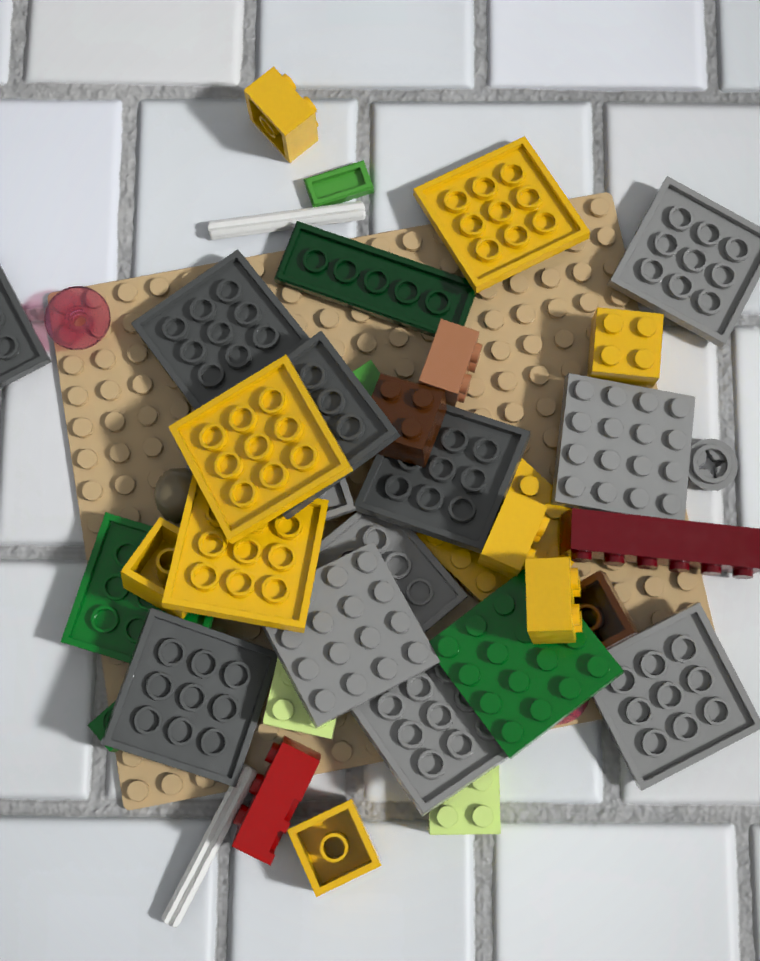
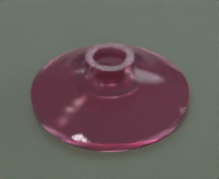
(67, 308)

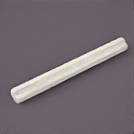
(286, 220)
(208, 848)

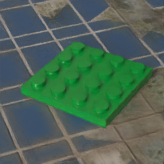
(104, 613)
(509, 680)

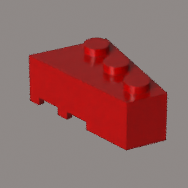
(274, 798)

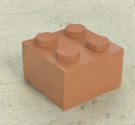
(450, 359)

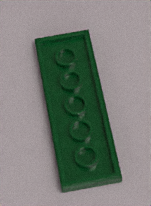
(373, 280)

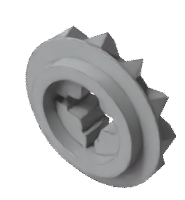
(716, 451)

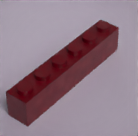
(660, 542)

